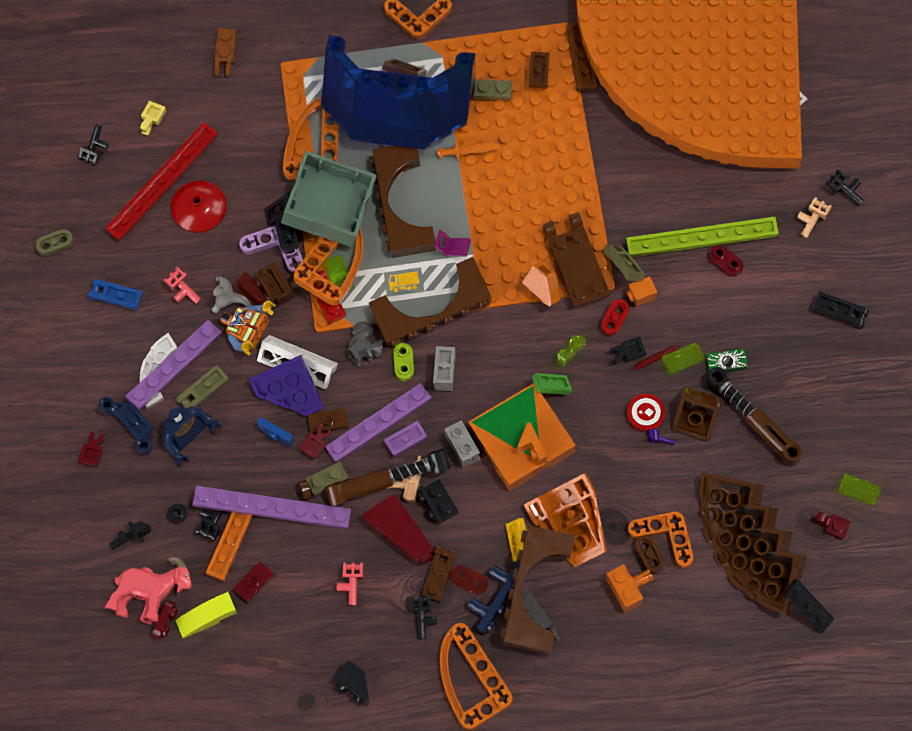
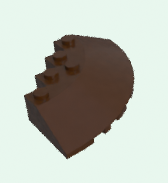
(746, 541)

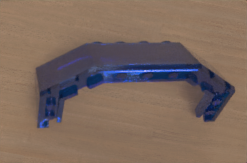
(395, 105)

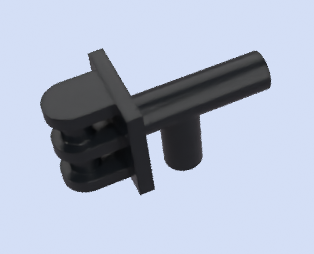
(91, 149)
(848, 190)
(210, 528)
(138, 530)
(421, 619)

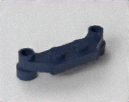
(132, 420)

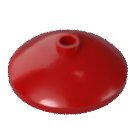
(199, 216)

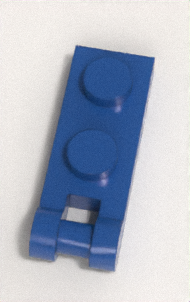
(115, 294)

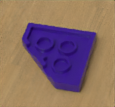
(289, 387)

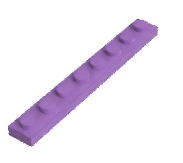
(271, 507)

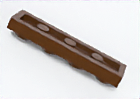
(583, 70)

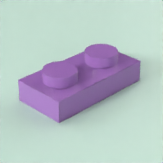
(405, 439)

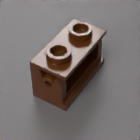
(274, 285)

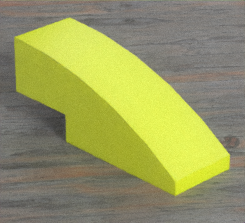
(206, 615)

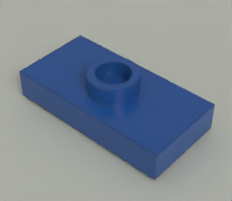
(275, 432)

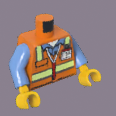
(247, 326)

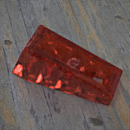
(250, 289)

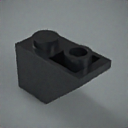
(353, 680)

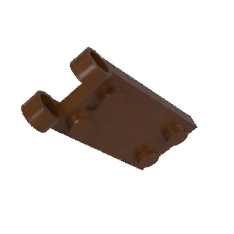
(577, 263)

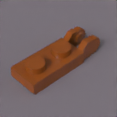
(225, 50)

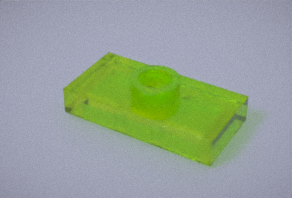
(337, 270)
(683, 358)
(859, 489)

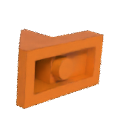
(530, 441)

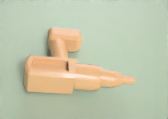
(410, 486)

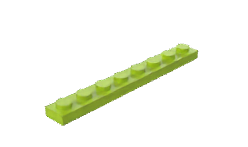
(702, 237)

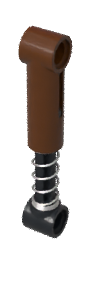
(756, 419)
(345, 490)

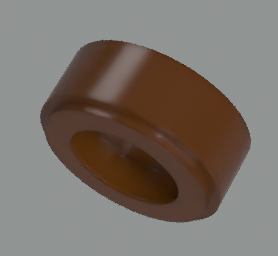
(304, 490)

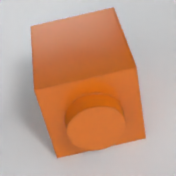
(642, 292)

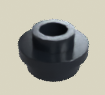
(180, 518)

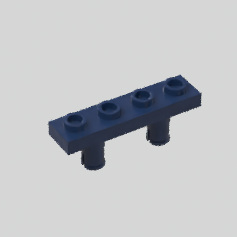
(497, 607)

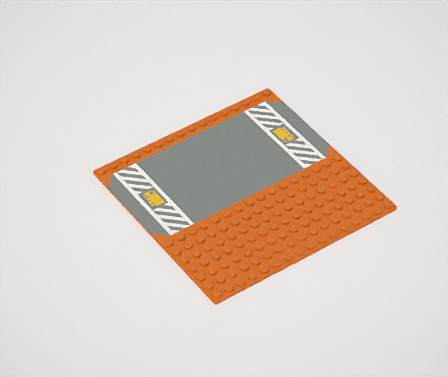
(489, 196)

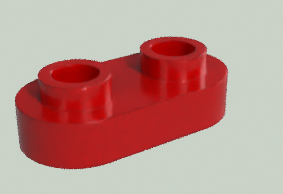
(615, 318)

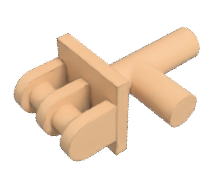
(811, 220)

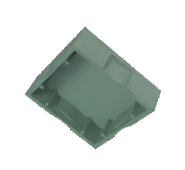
(328, 199)

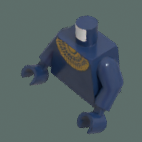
(183, 427)

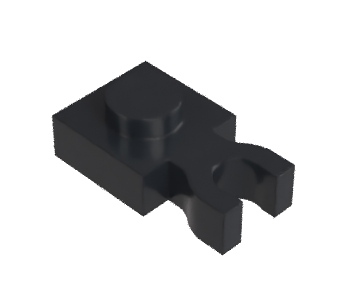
(630, 349)

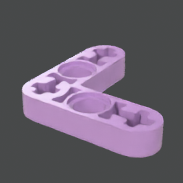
(273, 242)

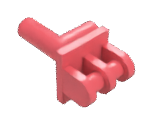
(185, 289)
(352, 585)

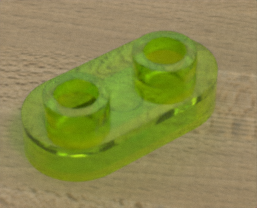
(575, 344)

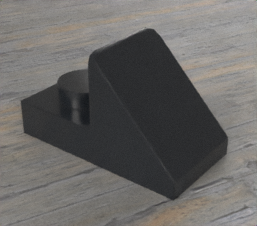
(276, 209)

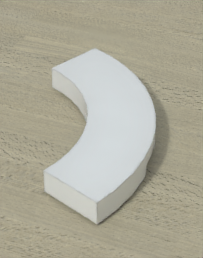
(155, 357)

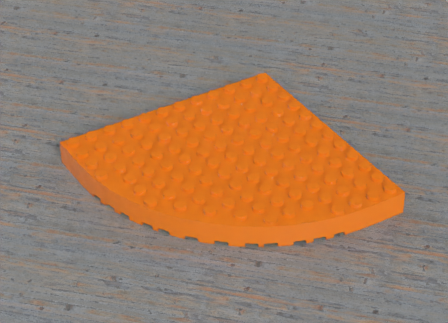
(703, 73)

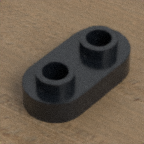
(286, 236)

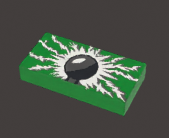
(728, 360)

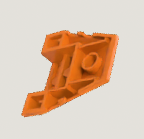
(571, 511)

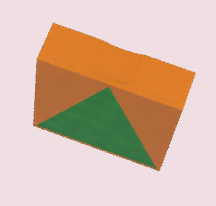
(502, 427)

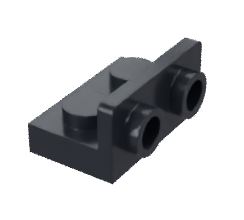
(438, 501)

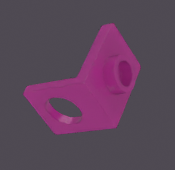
(452, 246)

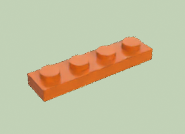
(228, 545)

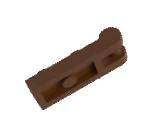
(439, 574)

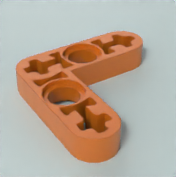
(419, 22)
(667, 527)

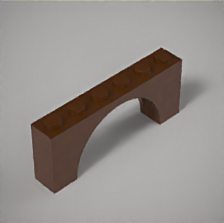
(402, 236)
(470, 295)
(521, 628)

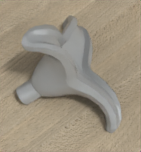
(226, 296)

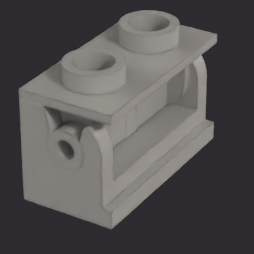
(444, 368)
(462, 444)

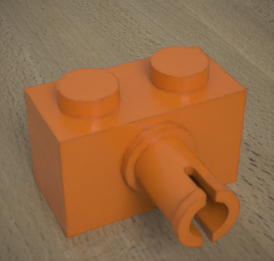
(627, 587)

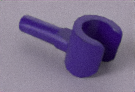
(653, 437)

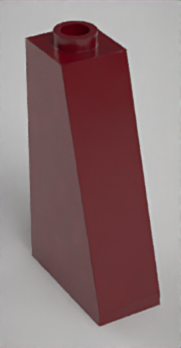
(397, 527)

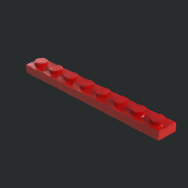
(161, 181)

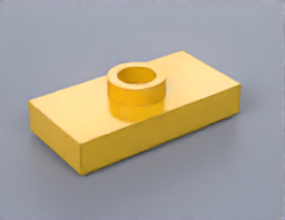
(514, 532)

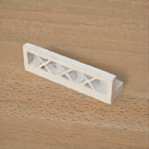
(290, 351)

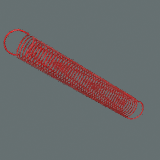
(650, 362)

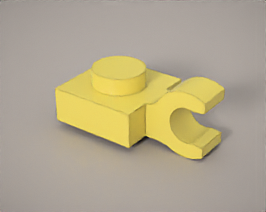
(151, 115)

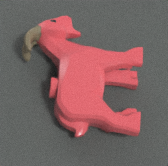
(149, 587)

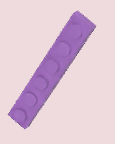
(173, 365)
(378, 423)

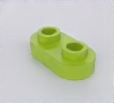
(403, 361)

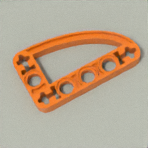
(325, 145)
(312, 276)
(473, 659)

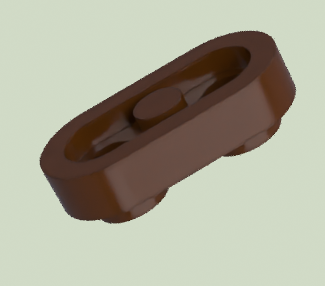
(650, 554)

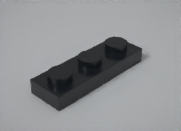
(808, 606)

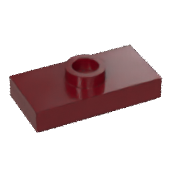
(253, 582)

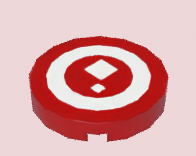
(646, 412)

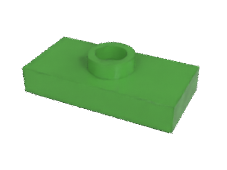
(552, 383)

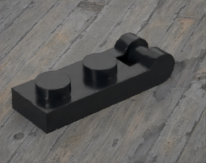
(840, 309)

